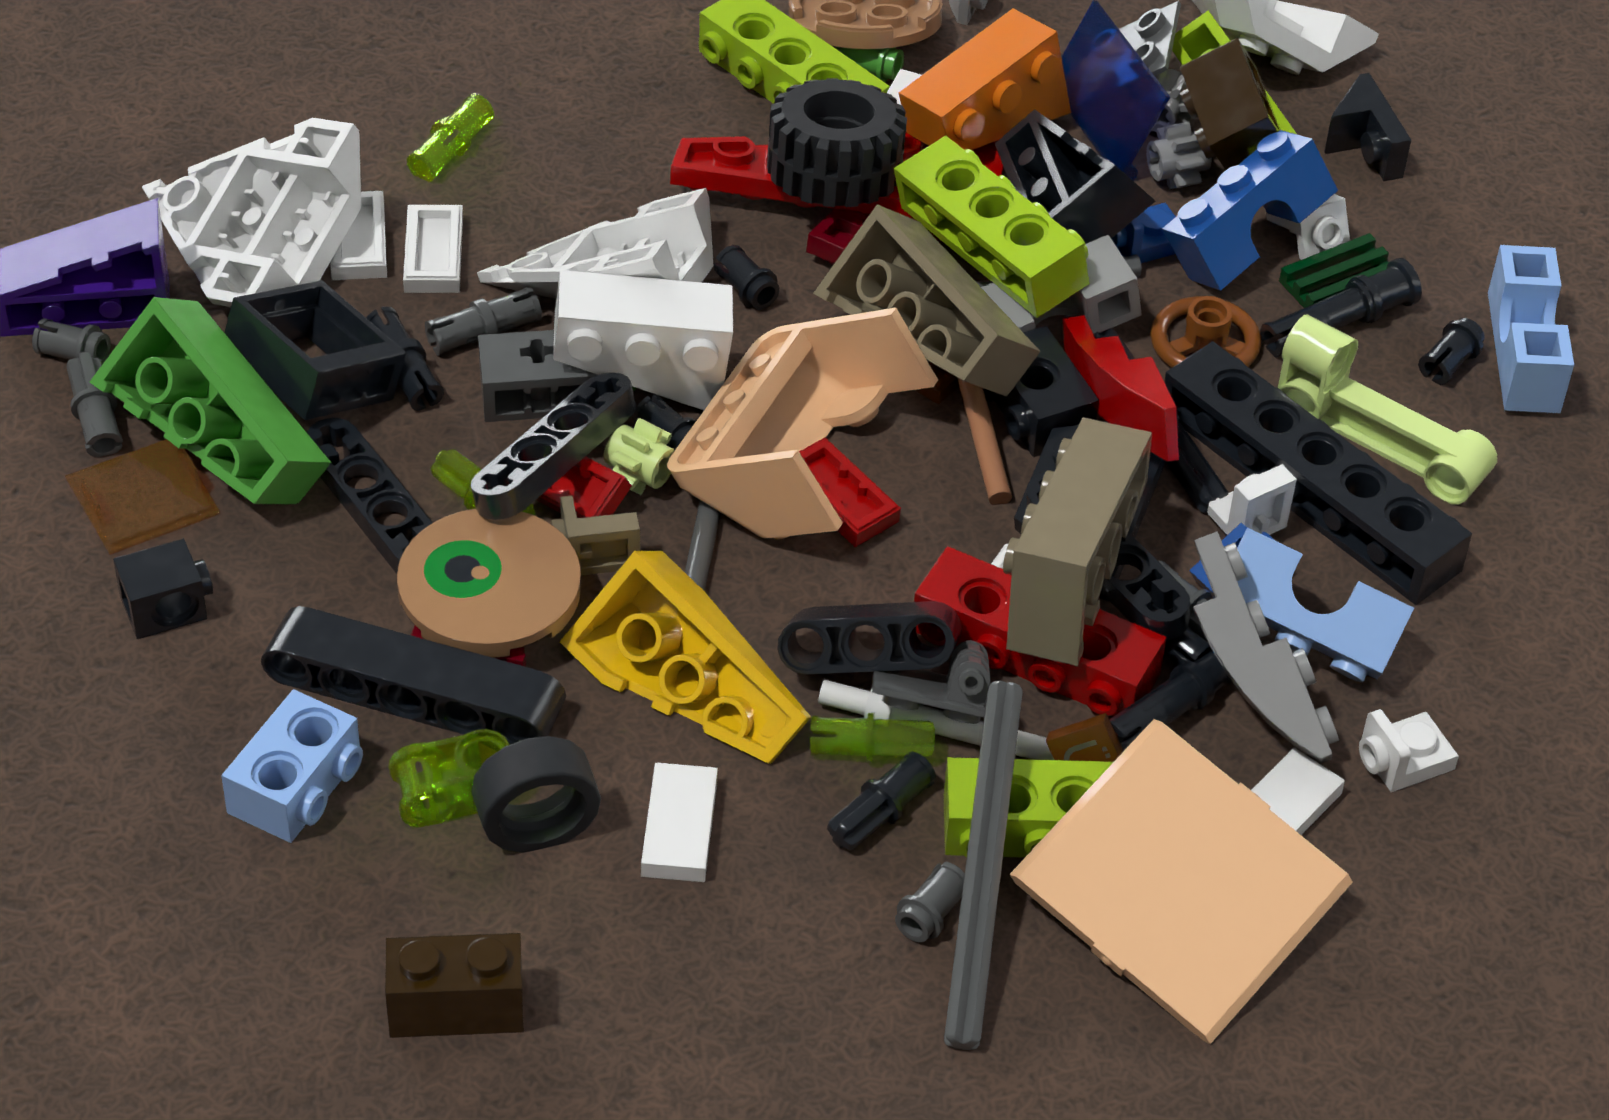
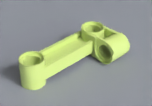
(1318, 379)

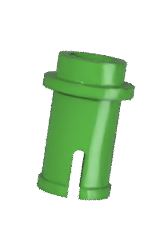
(880, 62)

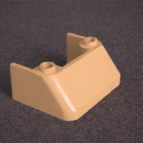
(785, 398)

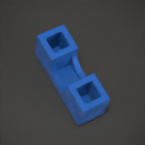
(1214, 230)

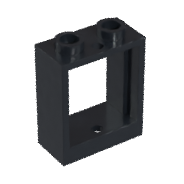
(359, 362)

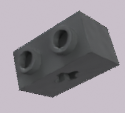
(522, 377)

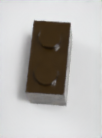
(1229, 102)
(454, 985)

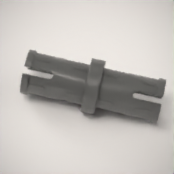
(482, 319)

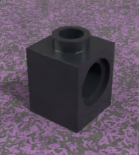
(162, 588)

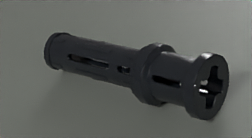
(1361, 300)

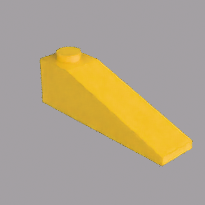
(678, 649)

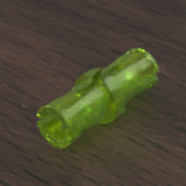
(433, 155)

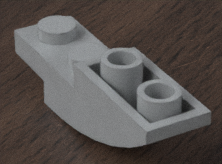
(1267, 675)

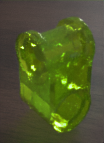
(445, 778)

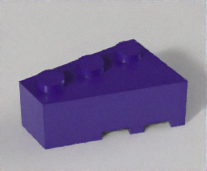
(85, 273)

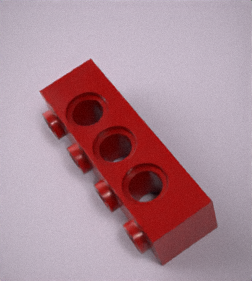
(1117, 658)

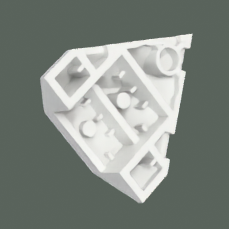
(1290, 32)
(265, 210)
(661, 242)

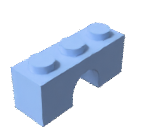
(1530, 349)
(1356, 636)

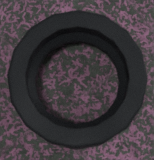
(526, 767)

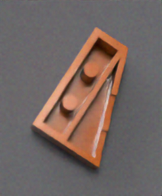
(989, 85)

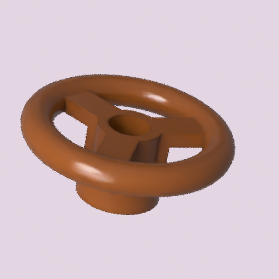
(1206, 321)

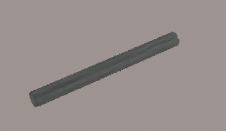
(983, 867)

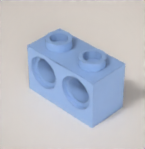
(292, 766)

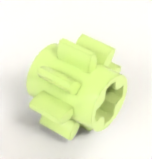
(640, 454)

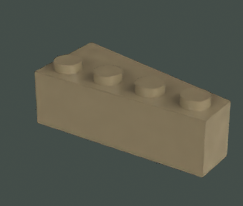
(948, 314)
(1074, 538)

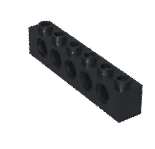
(1336, 485)

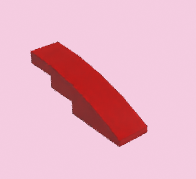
(1127, 390)

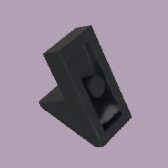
(1369, 123)

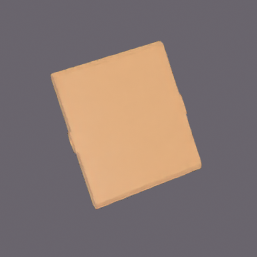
(1181, 880)

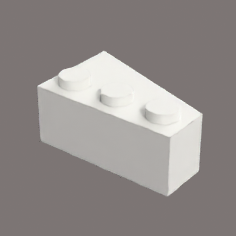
(653, 330)

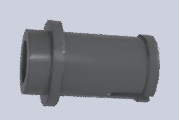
(69, 341)
(930, 903)

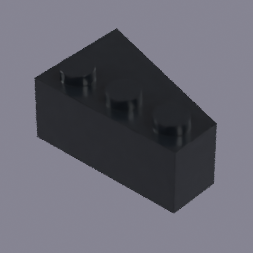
(1069, 179)

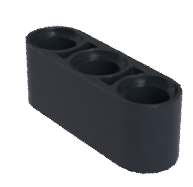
(845, 653)

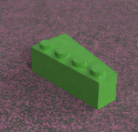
(210, 400)

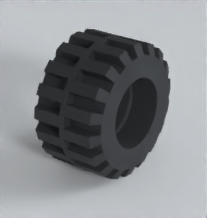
(835, 142)

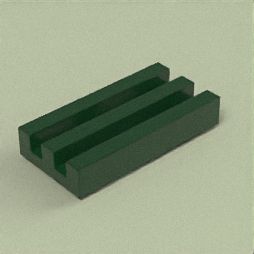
(1332, 268)

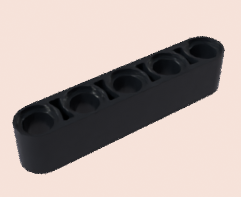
(411, 676)

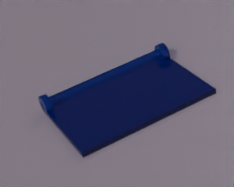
(1111, 90)

